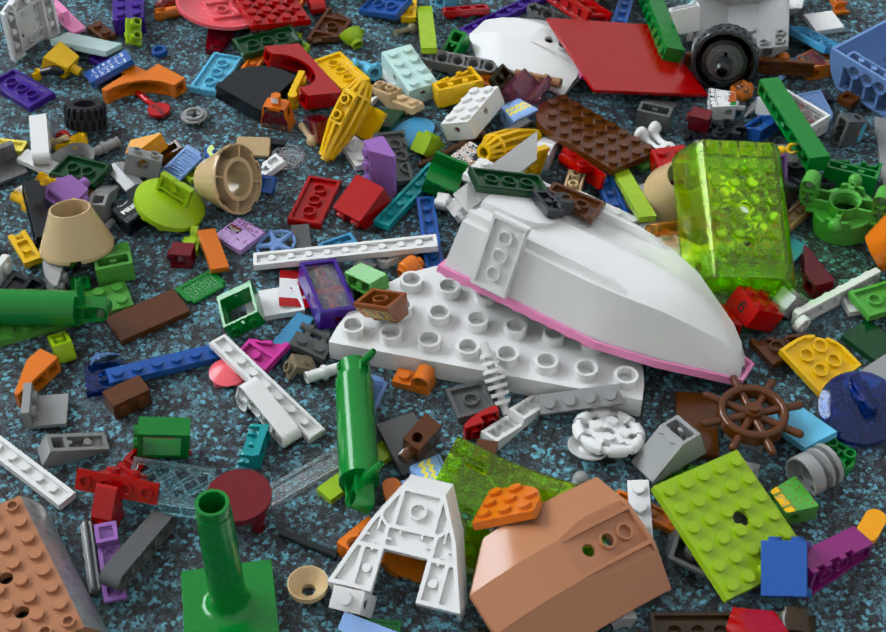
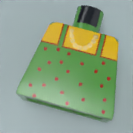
(794, 501)

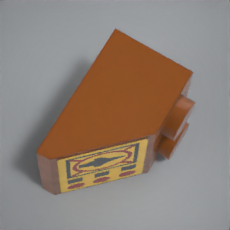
(383, 305)

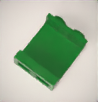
(444, 174)

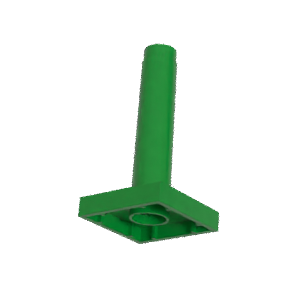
(226, 592)

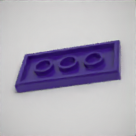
(24, 90)

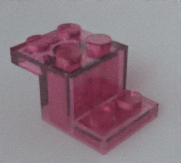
(525, 87)

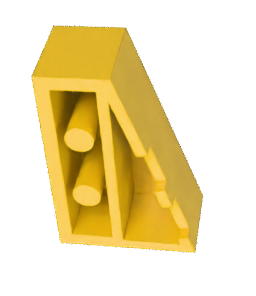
(451, 90)

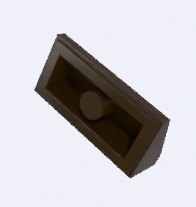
(500, 77)

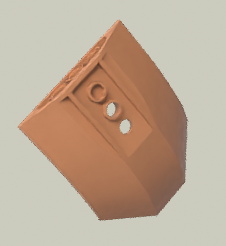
(540, 579)

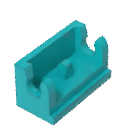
(255, 446)

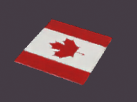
(286, 294)

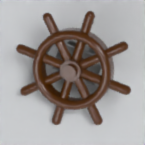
(751, 423)

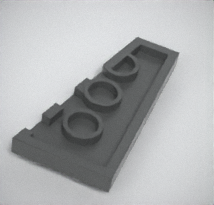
(398, 144)

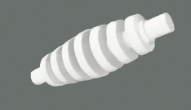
(495, 378)

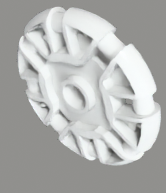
(609, 429)

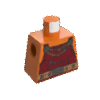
(821, 66)
(277, 113)

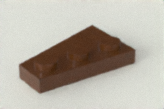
(584, 206)
(768, 349)

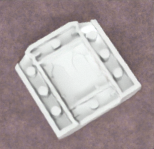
(27, 24)

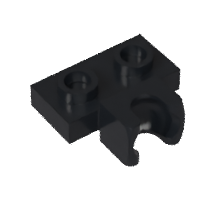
(729, 130)
(552, 205)

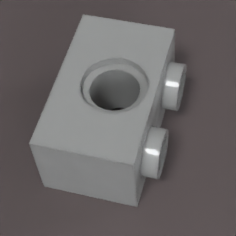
(134, 166)

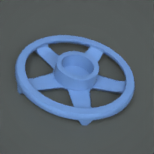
(276, 243)

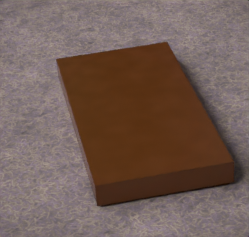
(147, 316)
(694, 410)

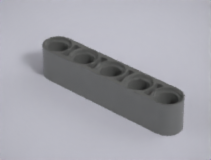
(137, 550)

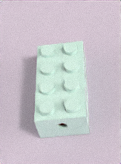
(408, 72)

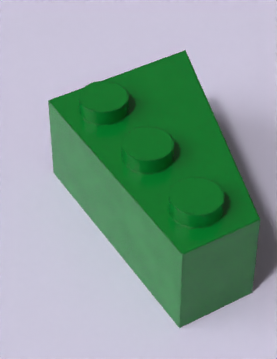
(840, 170)

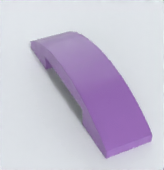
(108, 544)

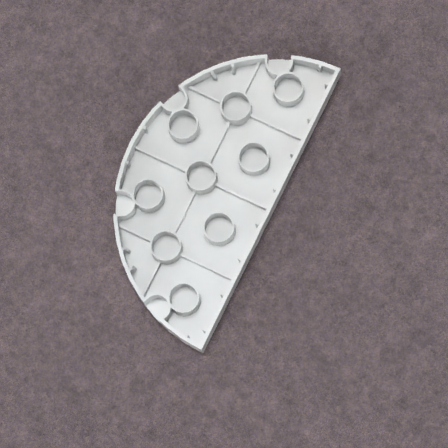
(452, 321)

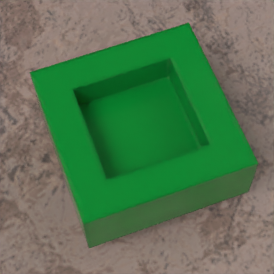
(85, 282)

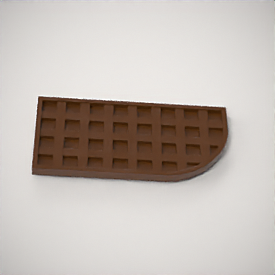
(590, 135)

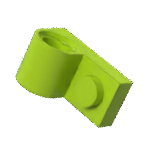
(62, 346)

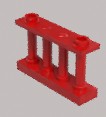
(582, 9)

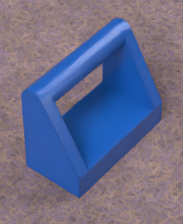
(762, 132)

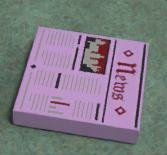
(240, 235)

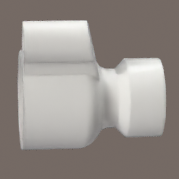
(442, 200)

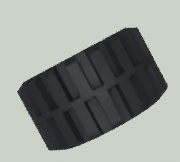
(85, 115)

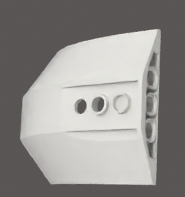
(522, 45)

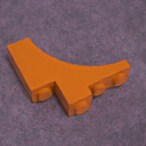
(155, 80)

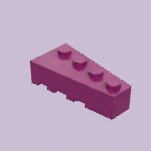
(836, 556)

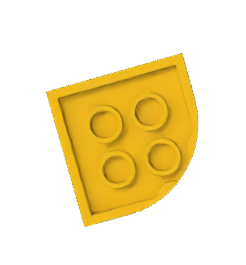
(818, 360)

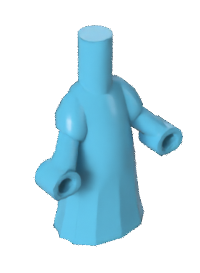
(372, 70)

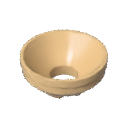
(304, 578)

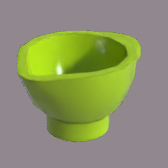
(353, 37)

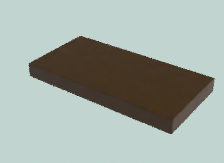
(688, 621)

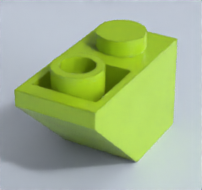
(427, 143)

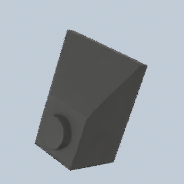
(678, 553)

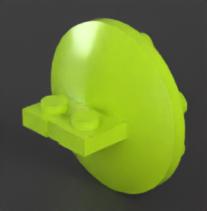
(169, 204)

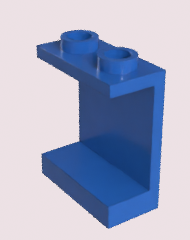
(785, 568)

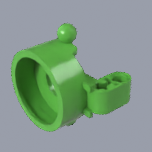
(840, 225)

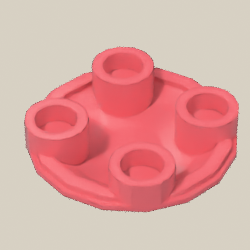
(223, 375)

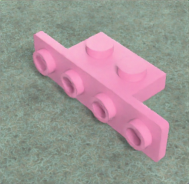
(68, 20)

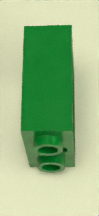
(229, 302)
(162, 427)

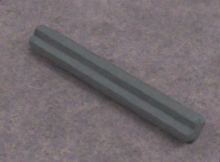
(90, 557)

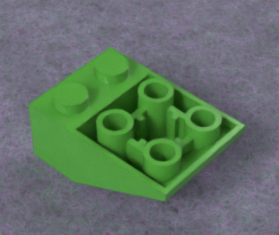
(115, 265)

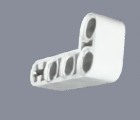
(40, 139)
(260, 401)

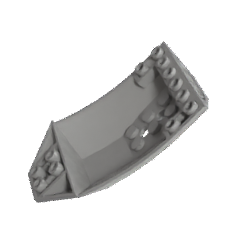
(762, 18)

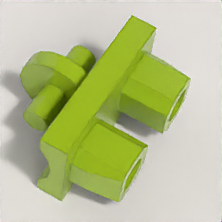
(133, 31)

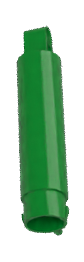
(52, 307)
(357, 432)

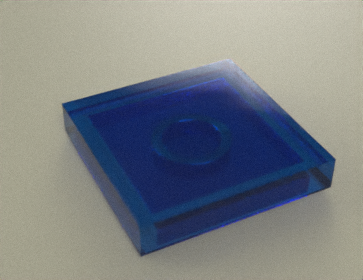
(96, 378)

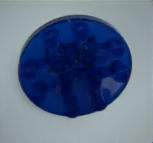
(855, 408)

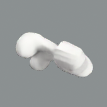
(652, 135)

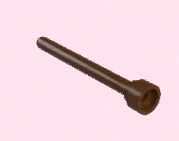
(453, 148)

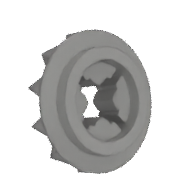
(188, 116)

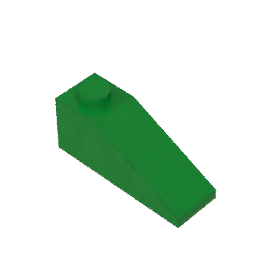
(457, 43)

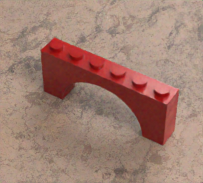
(321, 91)

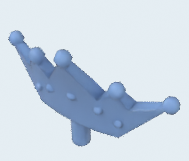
(98, 356)

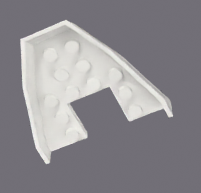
(515, 160)
(417, 523)

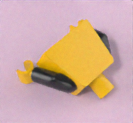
(59, 62)

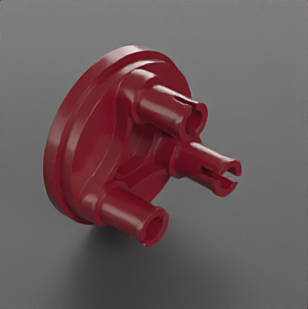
(248, 495)

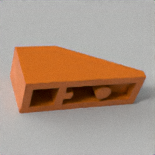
(39, 370)

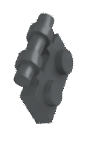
(307, 345)

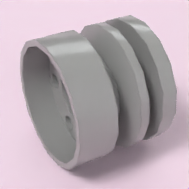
(816, 469)

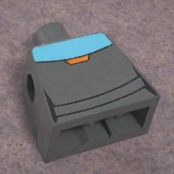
(848, 129)

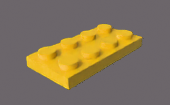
(340, 69)

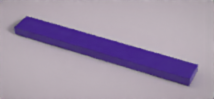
(510, 11)

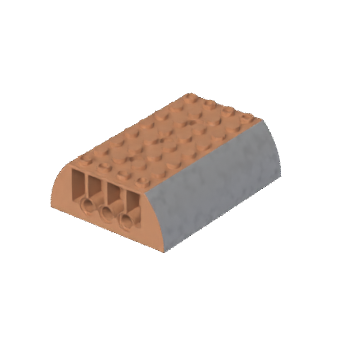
(42, 575)

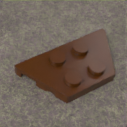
(329, 27)

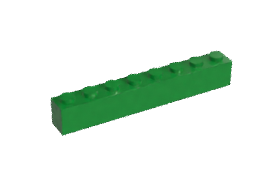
(662, 30)
(793, 124)

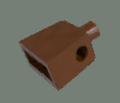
(420, 439)

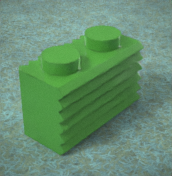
(365, 277)

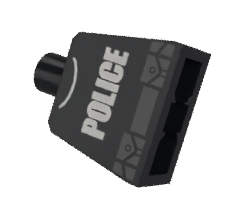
(127, 217)

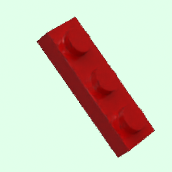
(465, 11)

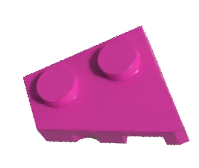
(265, 353)

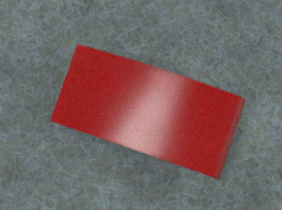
(479, 422)

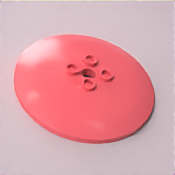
(212, 14)

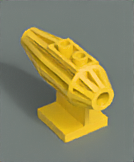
(351, 117)
(501, 142)

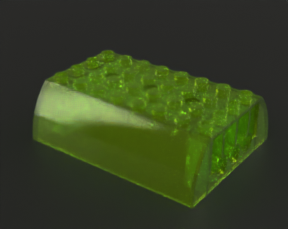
(715, 227)

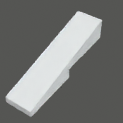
(516, 420)

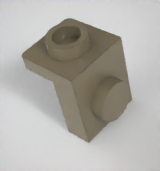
(298, 364)

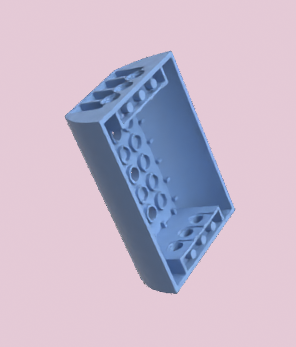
(861, 67)

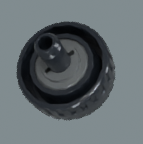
(725, 56)

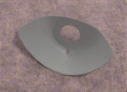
(82, 149)

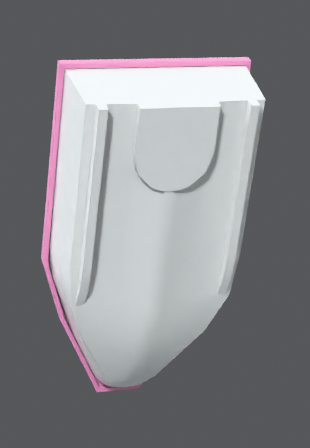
(608, 290)

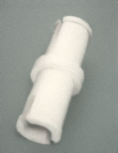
(322, 372)

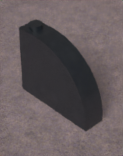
(251, 86)
(36, 207)

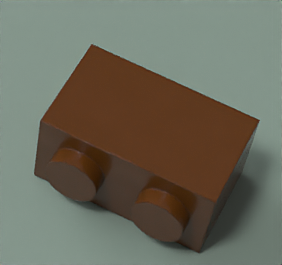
(127, 397)

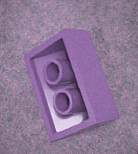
(380, 164)

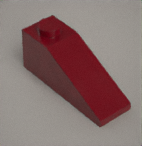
(316, 125)

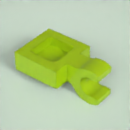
(193, 238)

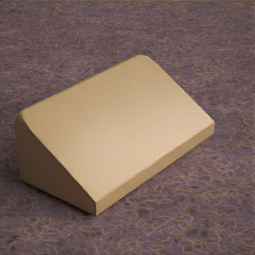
(259, 145)

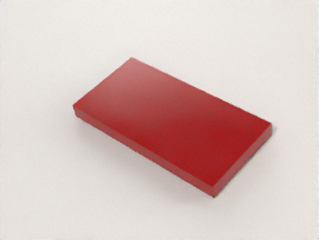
(314, 202)

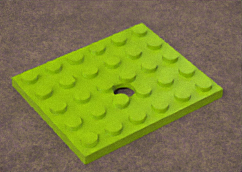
(702, 512)

